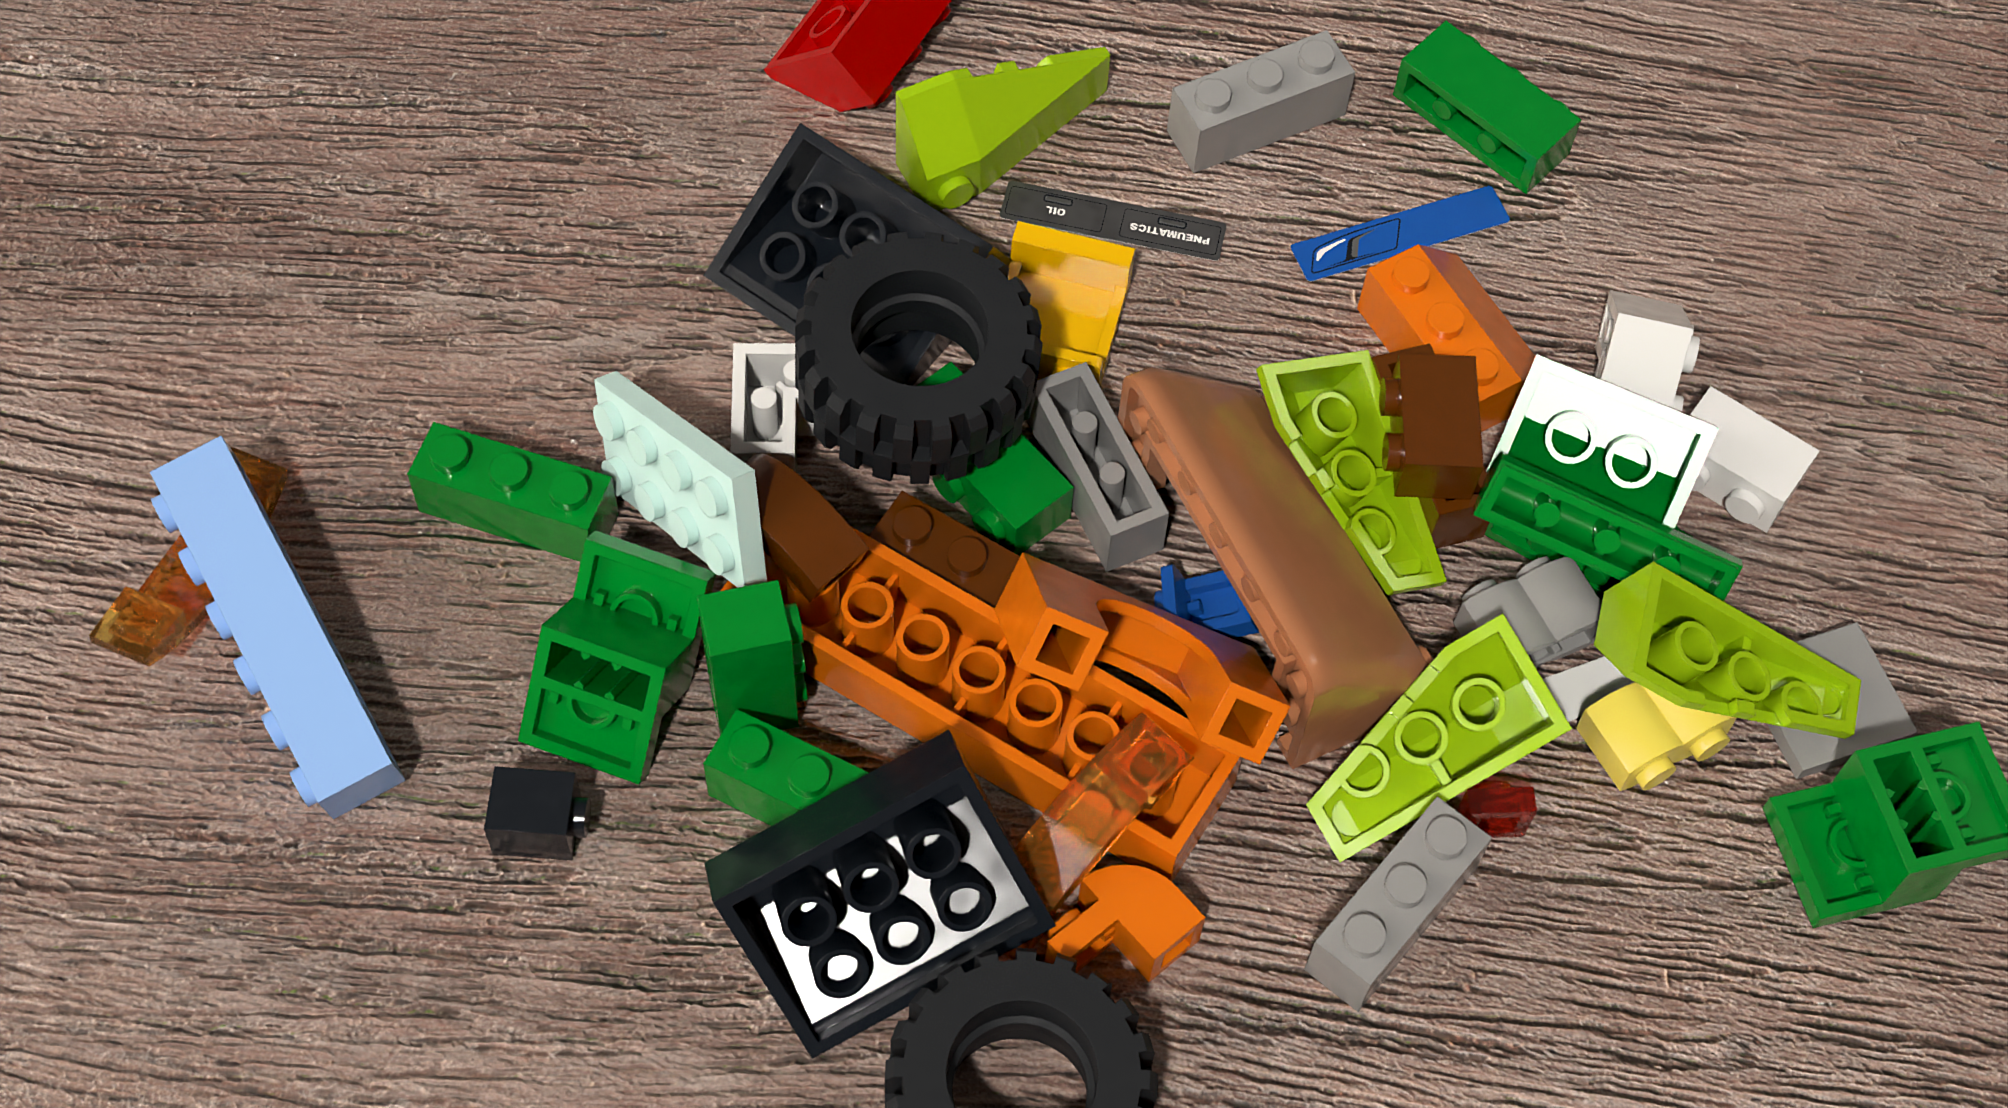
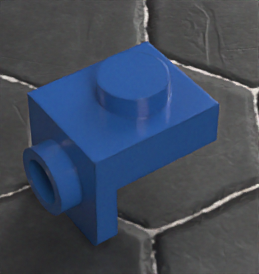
(1204, 601)

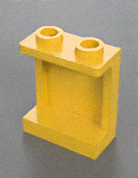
(1077, 291)

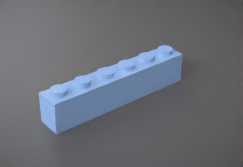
(276, 629)

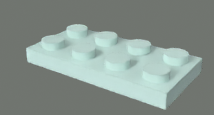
(681, 480)

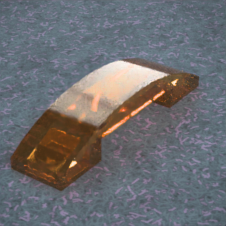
(169, 604)
(1097, 809)

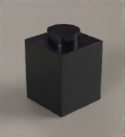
(536, 813)

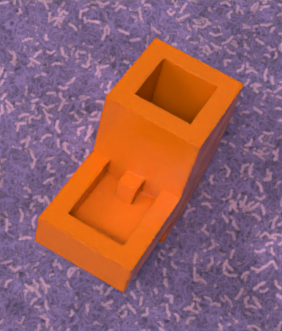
(1135, 912)

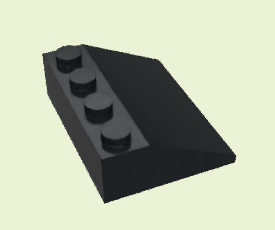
(807, 214)
(876, 893)

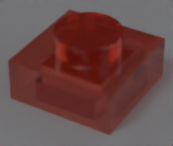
(1499, 808)

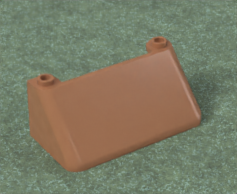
(1282, 549)

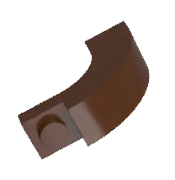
(802, 528)

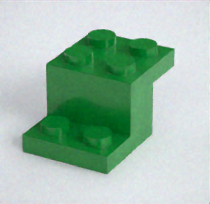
(615, 657)
(1893, 824)

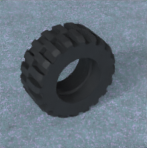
(929, 289)
(1020, 1002)

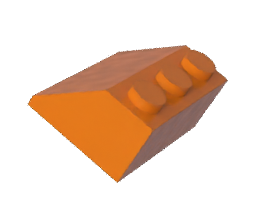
(1438, 301)

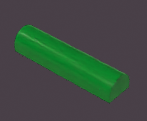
(1596, 528)

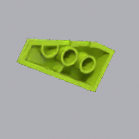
(970, 130)
(1336, 433)
(1719, 658)
(1451, 729)

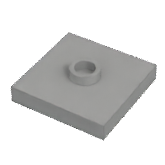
(1879, 713)

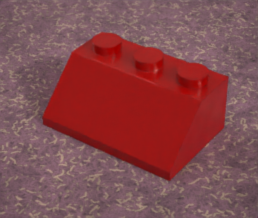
(854, 49)

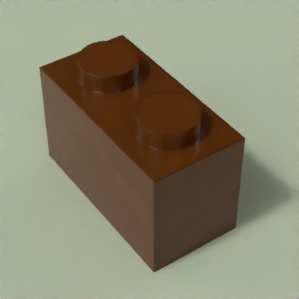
(1433, 426)

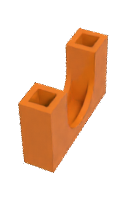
(1066, 622)

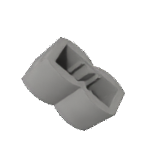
(1546, 607)

